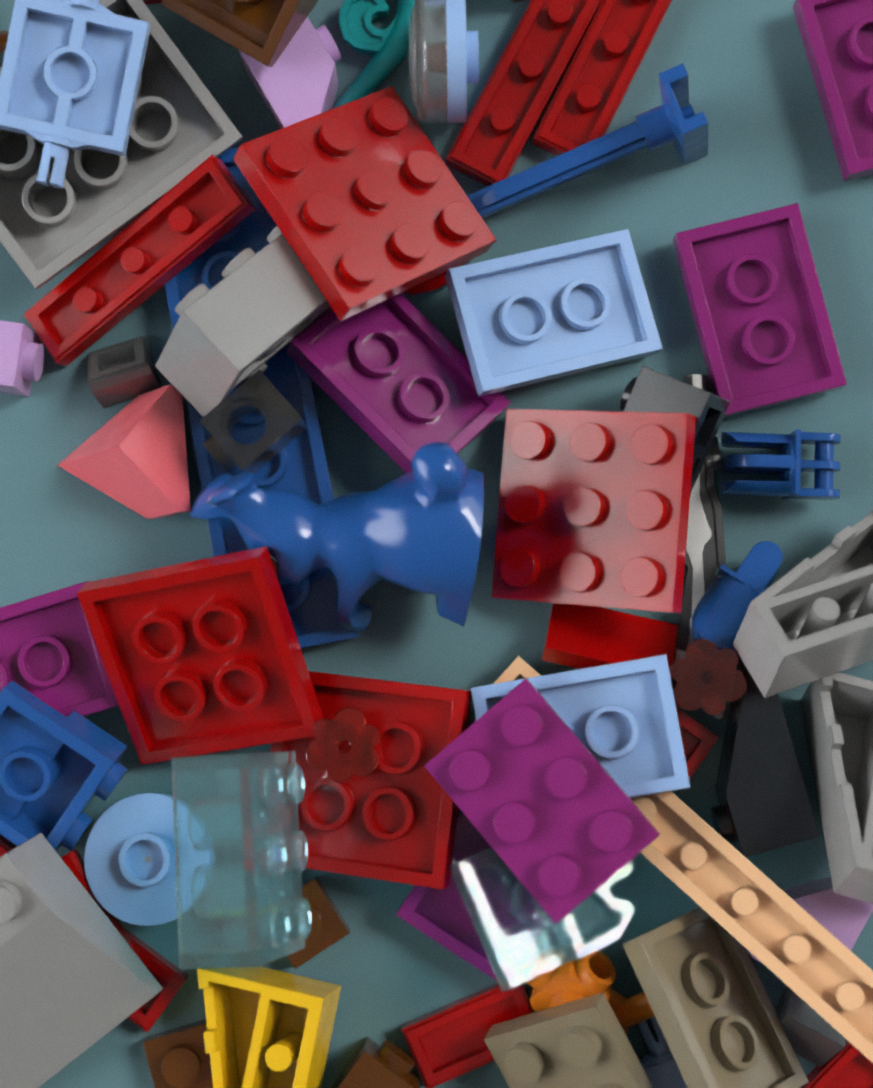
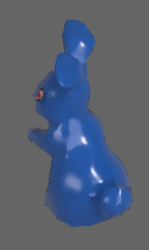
(409, 532)

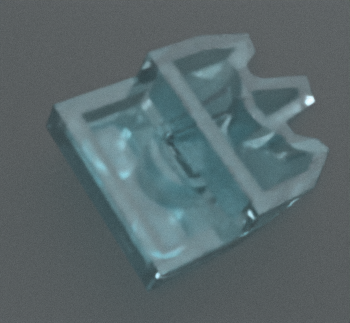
(517, 930)

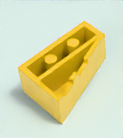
(267, 1027)

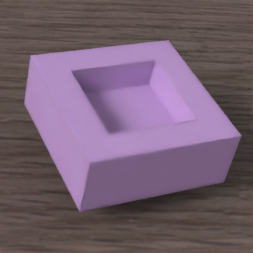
(19, 358)

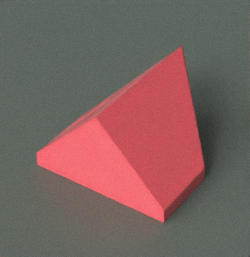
(139, 456)

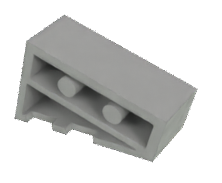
(239, 322)
(813, 616)
(841, 753)

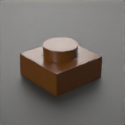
(326, 926)
(179, 1057)

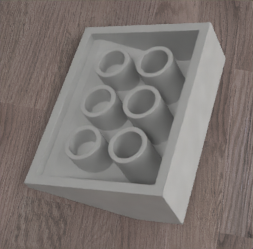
(170, 136)
(61, 967)

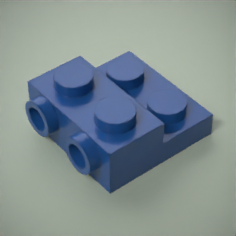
(51, 769)

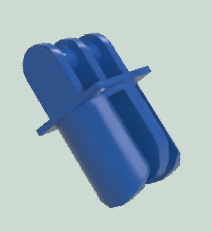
(785, 465)
(730, 594)

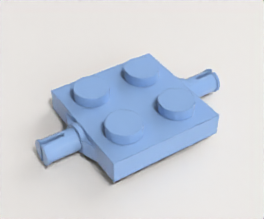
(71, 79)

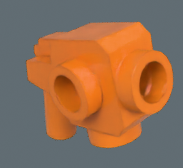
(586, 978)

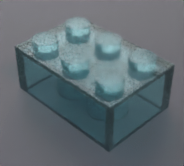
(239, 859)

